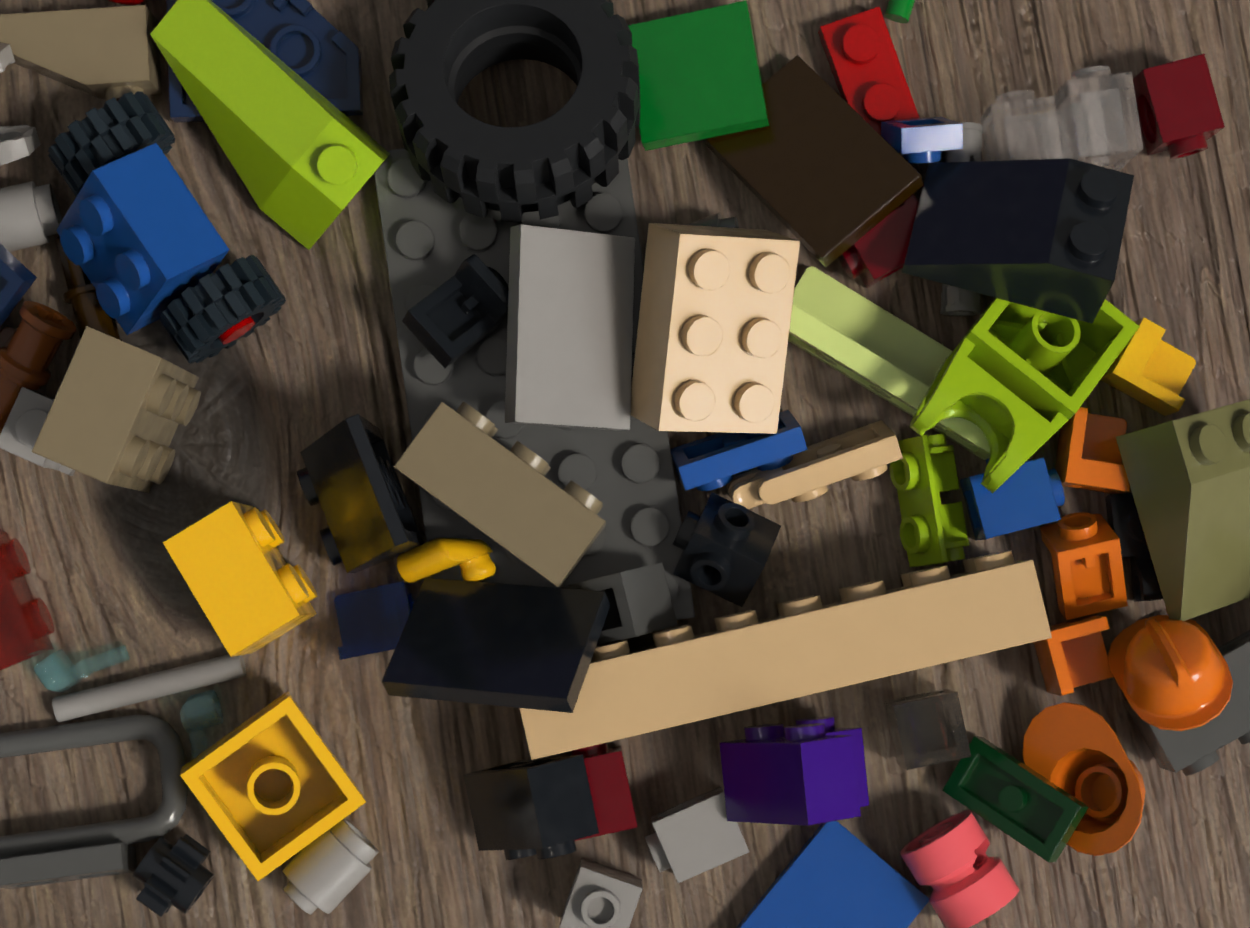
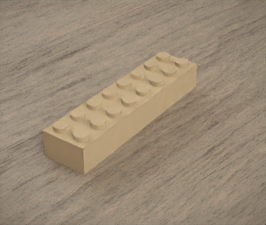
(798, 652)

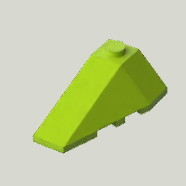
(276, 130)

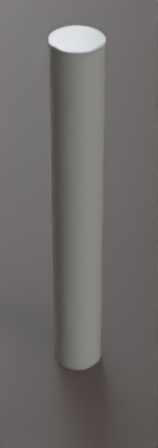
(148, 687)

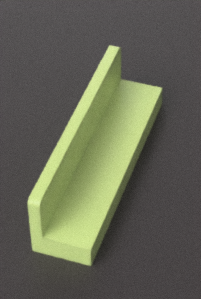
(873, 349)

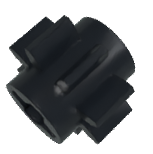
(173, 875)

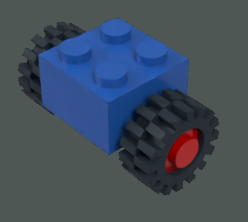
(148, 237)

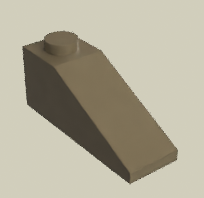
(88, 49)

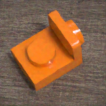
(1085, 564)

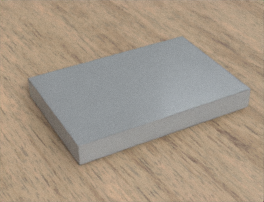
(569, 328)

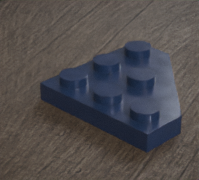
(298, 39)

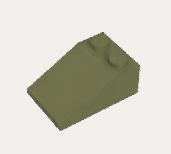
(1195, 506)

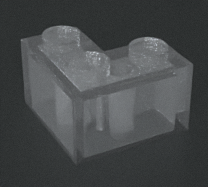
(1086, 120)

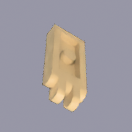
(854, 454)

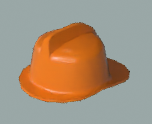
(1170, 672)
(1087, 761)

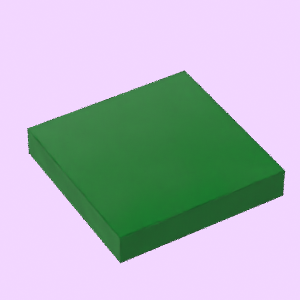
(698, 76)

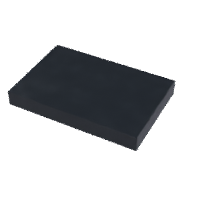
(497, 644)

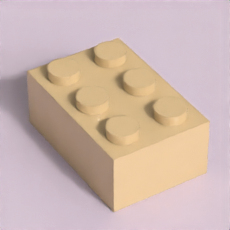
(713, 328)

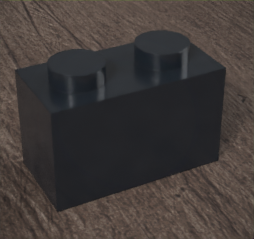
(532, 806)

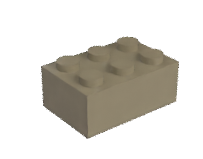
(118, 413)
(503, 491)

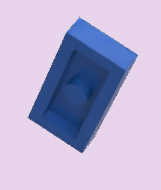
(714, 459)

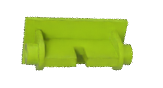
(928, 529)

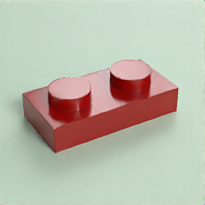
(867, 68)

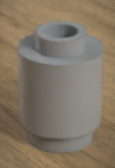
(28, 215)
(329, 868)

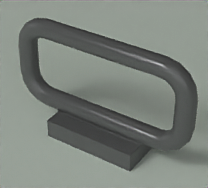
(95, 847)

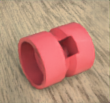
(962, 876)

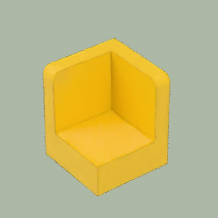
(1151, 369)

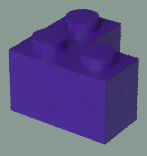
(796, 775)

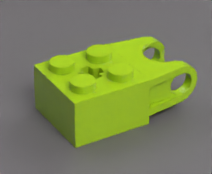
(1022, 378)

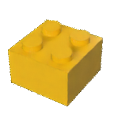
(242, 577)
(272, 786)

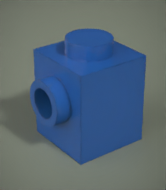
(1020, 503)

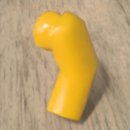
(445, 553)

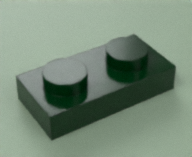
(1015, 799)

